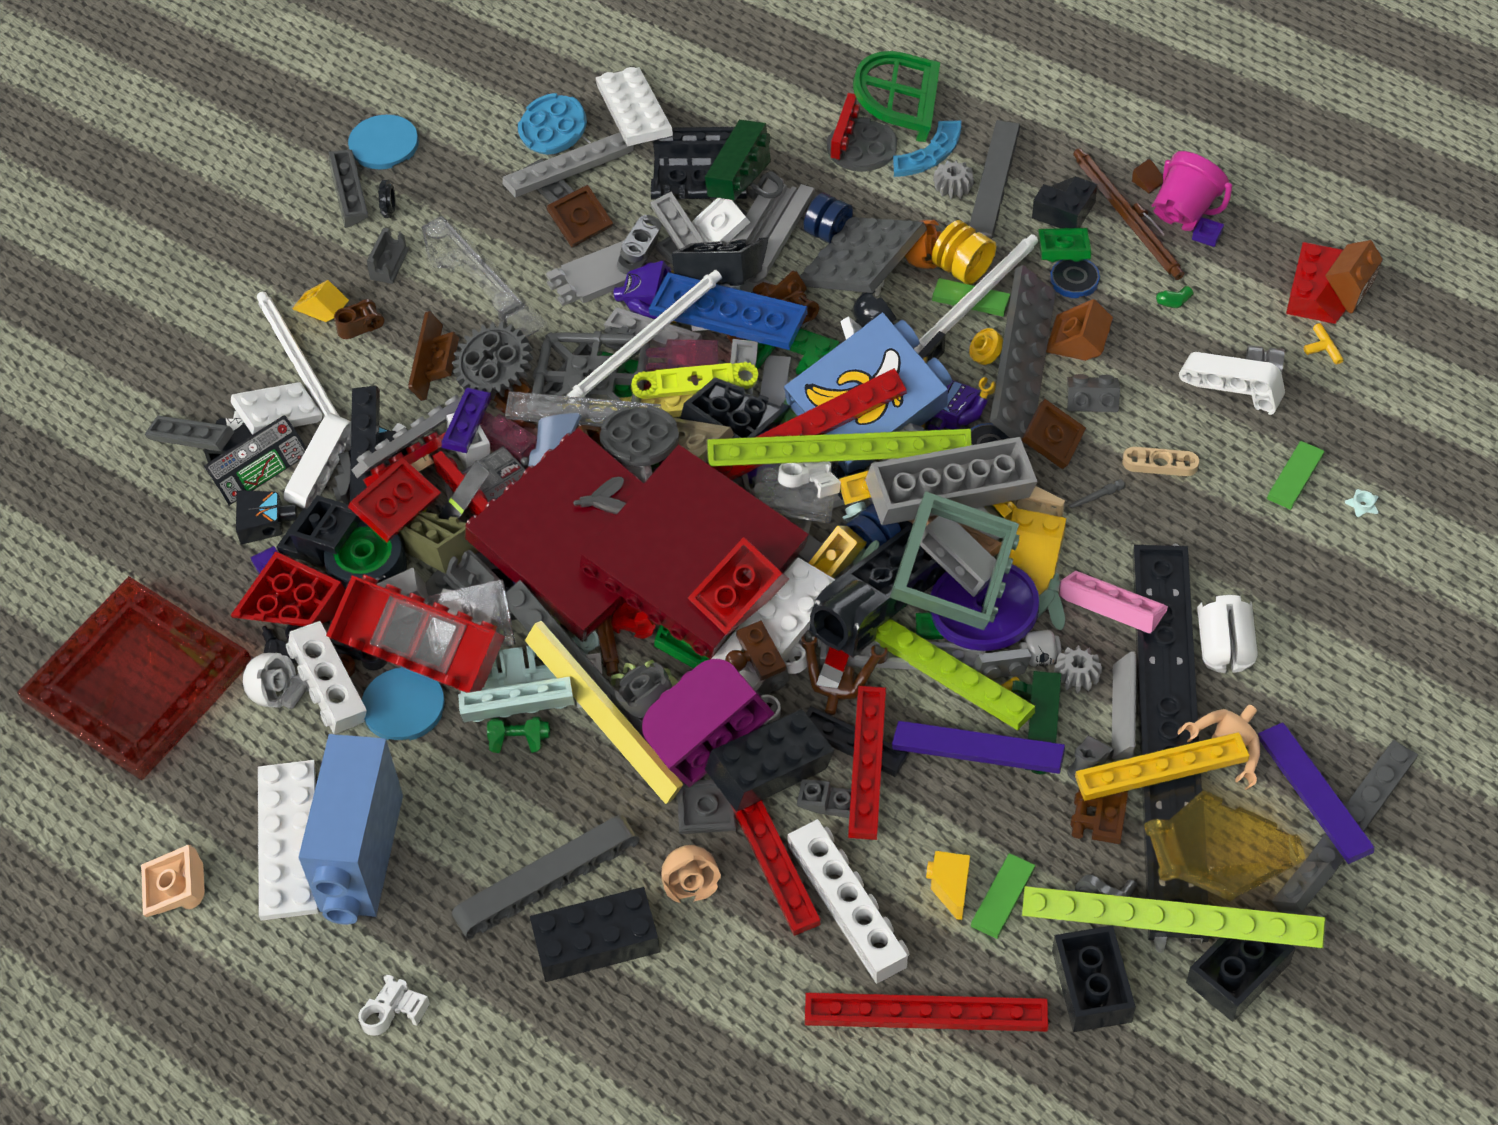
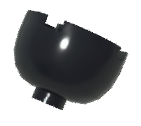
(868, 308)

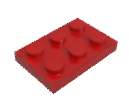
(394, 499)

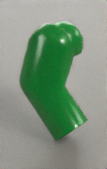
(1174, 299)

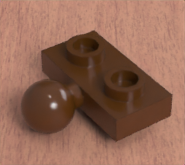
(758, 650)

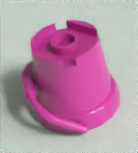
(1189, 190)

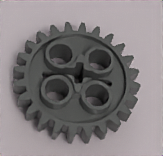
(493, 359)

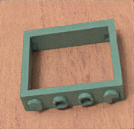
(970, 517)

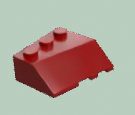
(1311, 291)
(290, 594)

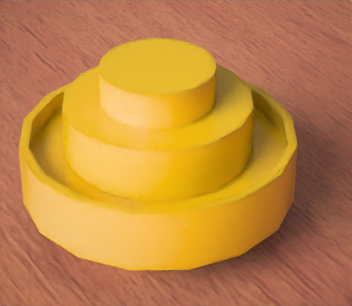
(986, 346)

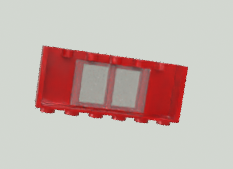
(416, 634)

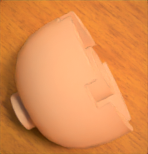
(692, 869)

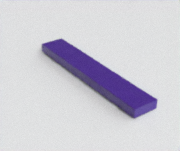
(979, 747)
(1316, 793)

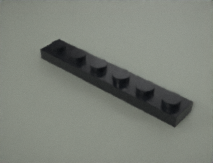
(363, 431)

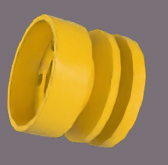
(963, 252)

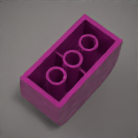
(701, 714)

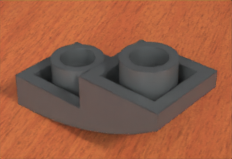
(342, 491)
(823, 799)

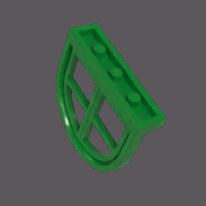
(926, 95)

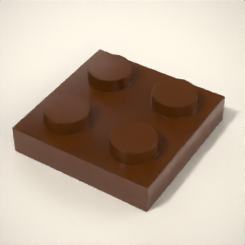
(579, 216)
(1053, 434)

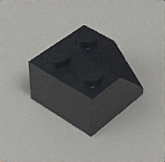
(1065, 203)

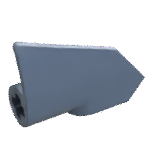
(550, 433)

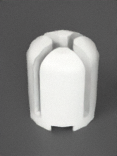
(1227, 634)

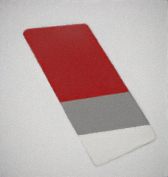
(833, 668)

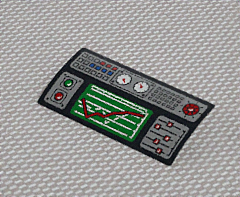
(256, 459)

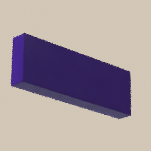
(466, 420)

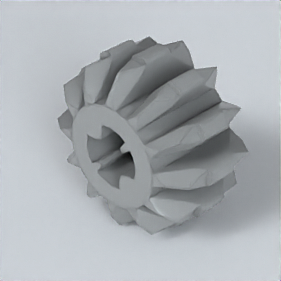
(953, 179)
(1078, 668)

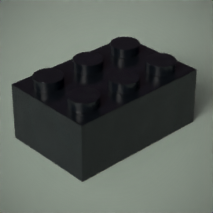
(1237, 972)
(1093, 978)

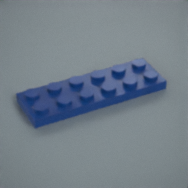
(733, 312)

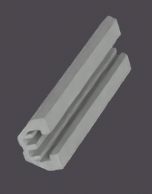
(775, 220)

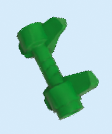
(534, 730)

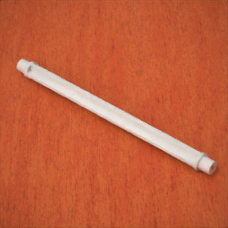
(980, 290)
(643, 337)
(295, 354)

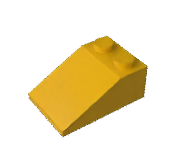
(1038, 545)

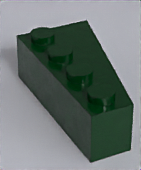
(739, 161)

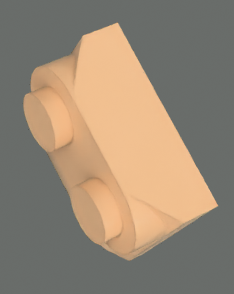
(172, 881)

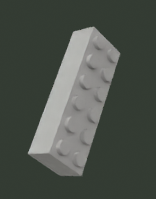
(967, 475)

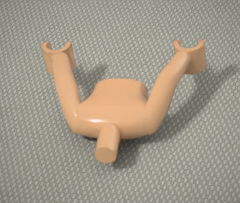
(1228, 724)

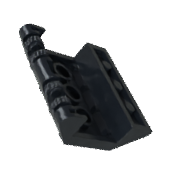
(684, 161)

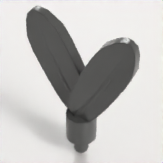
(601, 497)

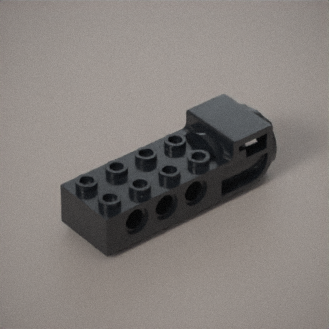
(860, 600)

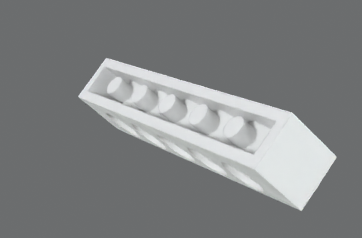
(878, 961)

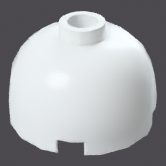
(267, 675)

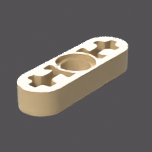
(1168, 455)

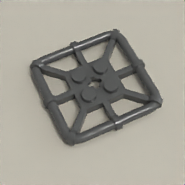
(583, 365)

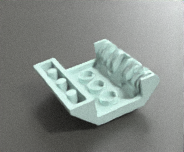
(516, 689)

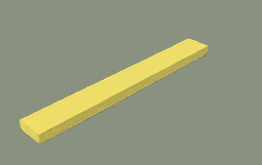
(604, 713)

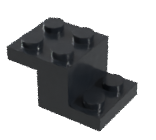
(319, 529)

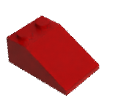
(738, 587)

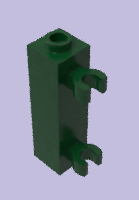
(1045, 696)

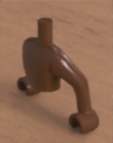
(848, 686)

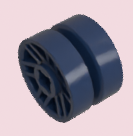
(826, 217)
(870, 529)

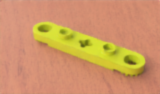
(675, 380)

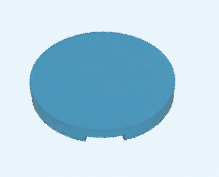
(552, 124)
(383, 141)
(402, 704)

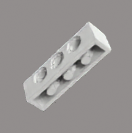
(313, 640)

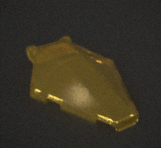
(1222, 847)

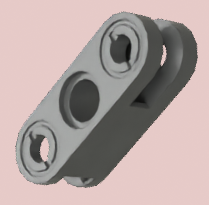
(639, 244)

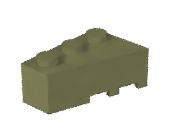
(435, 540)

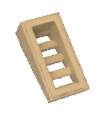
(1041, 502)

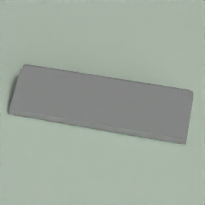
(1124, 707)

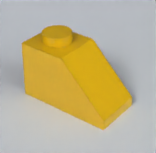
(321, 301)
(838, 551)
(949, 880)

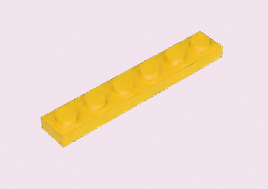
(1161, 766)

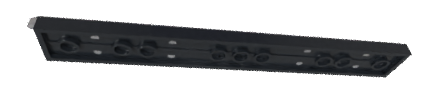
(1165, 704)

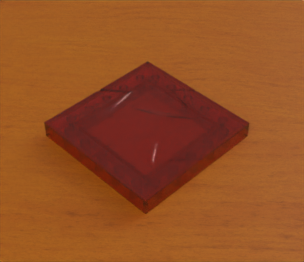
(135, 677)

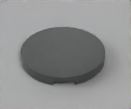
(869, 146)
(639, 435)

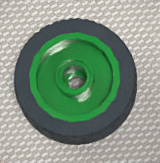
(367, 555)

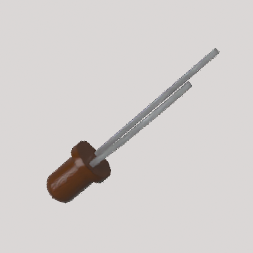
(1143, 212)

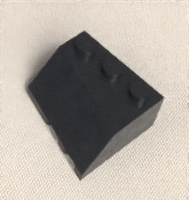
(733, 261)
(731, 407)

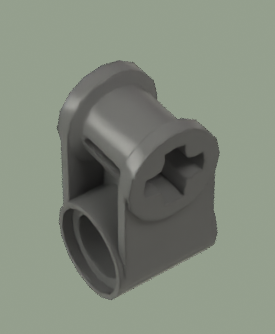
(1089, 754)

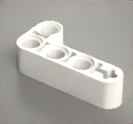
(1236, 375)
(319, 461)

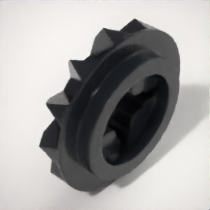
(386, 198)

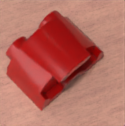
(632, 620)

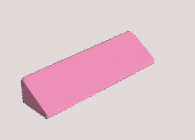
(1112, 601)

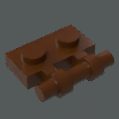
(1108, 819)

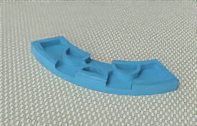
(938, 150)

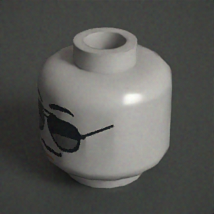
(1043, 647)

